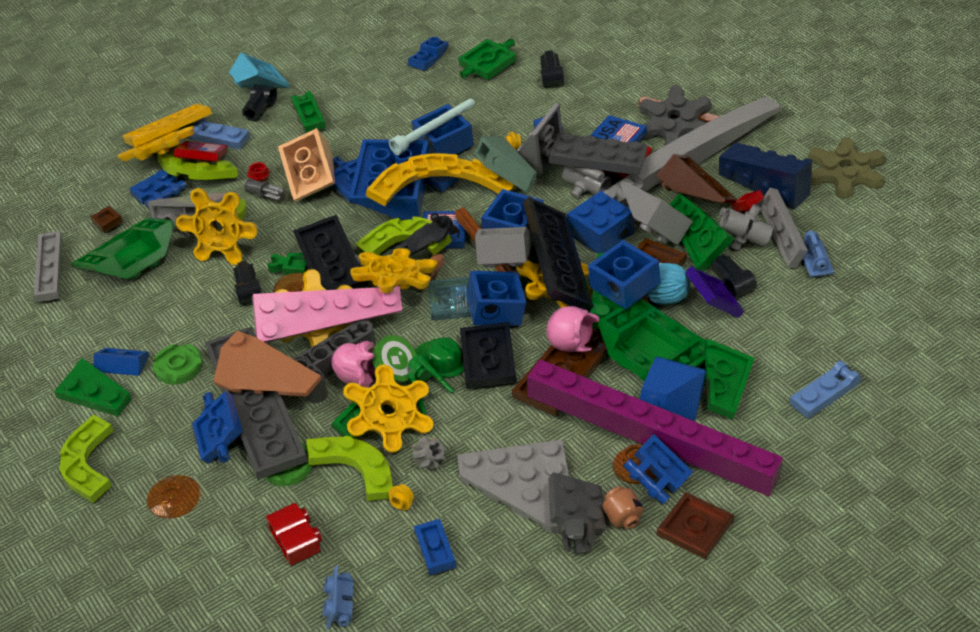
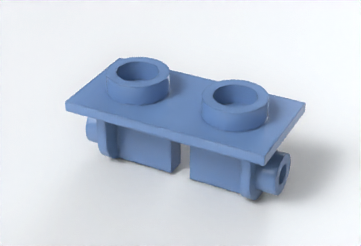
(816, 258)
(334, 607)

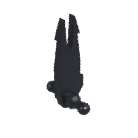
(429, 234)

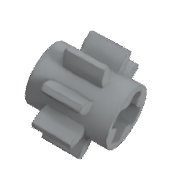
(428, 452)

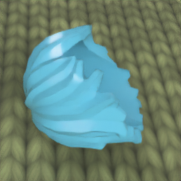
(673, 285)

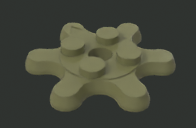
(846, 178)

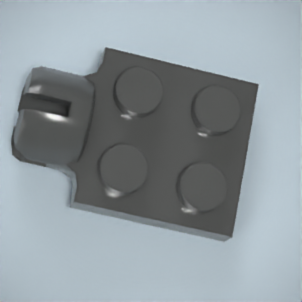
(577, 510)

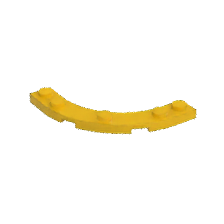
(431, 165)

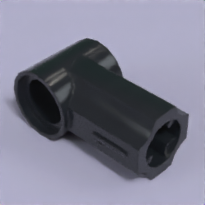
(551, 70)
(260, 98)
(734, 278)
(246, 282)

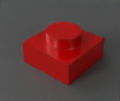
(746, 201)

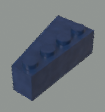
(768, 170)

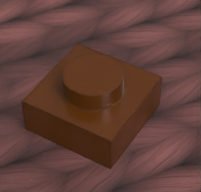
(106, 219)

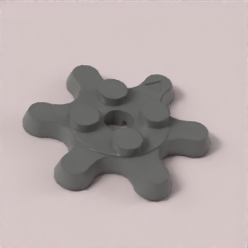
(675, 104)

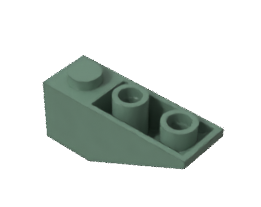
(505, 161)

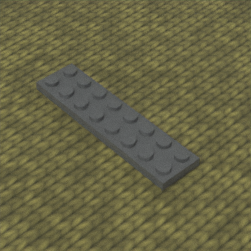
(265, 423)

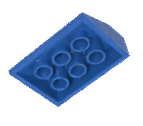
(375, 158)

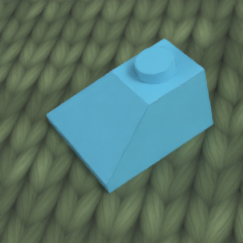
(253, 71)

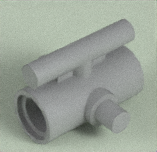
(586, 180)
(745, 226)

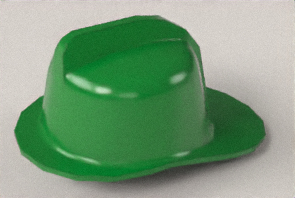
(443, 356)

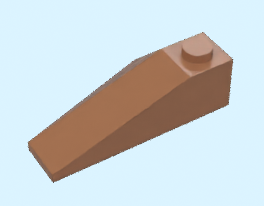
(256, 366)

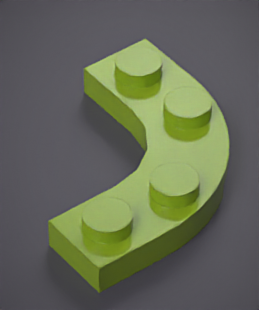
(197, 171)
(396, 231)
(357, 454)
(74, 459)

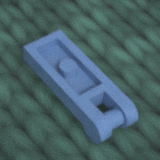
(219, 134)
(825, 389)

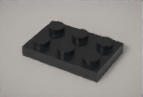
(488, 355)

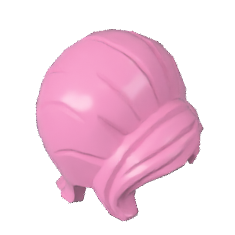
(571, 329)
(354, 363)

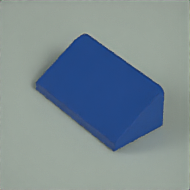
(120, 361)

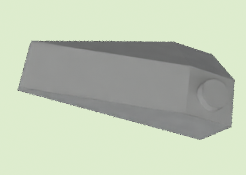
(174, 207)

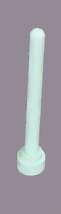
(400, 143)

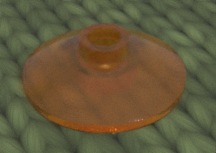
(173, 496)

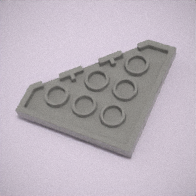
(517, 477)

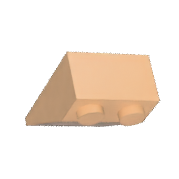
(307, 164)

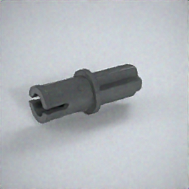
(264, 189)

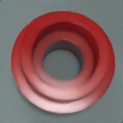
(258, 171)

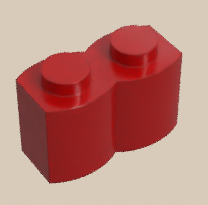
(293, 533)

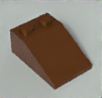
(687, 177)

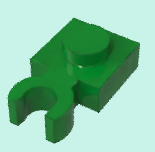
(290, 264)

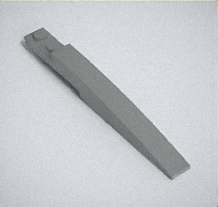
(699, 143)

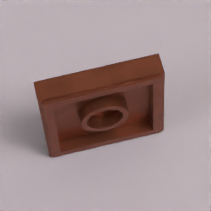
(695, 525)

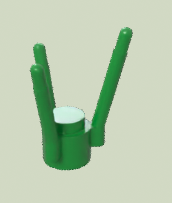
(422, 370)

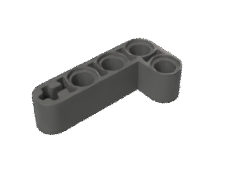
(320, 356)

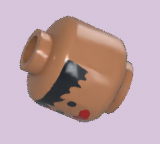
(623, 507)

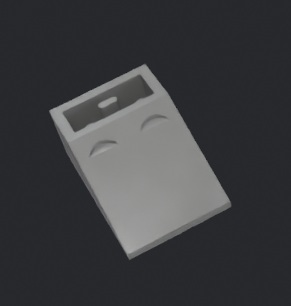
(503, 246)

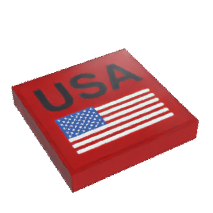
(200, 151)

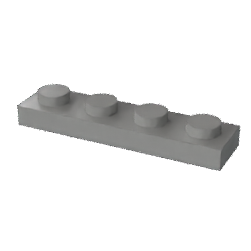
(783, 227)
(48, 266)

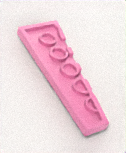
(307, 311)

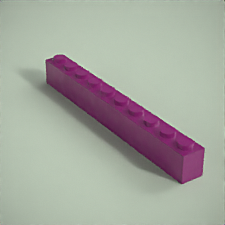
(640, 420)

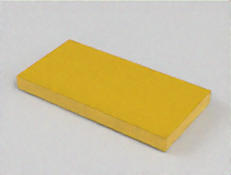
(166, 124)

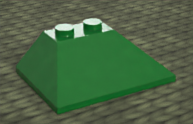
(130, 250)
(642, 333)

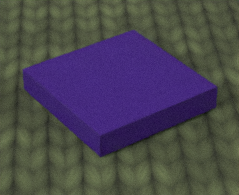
(714, 292)

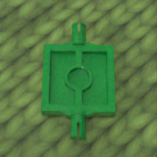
(487, 59)

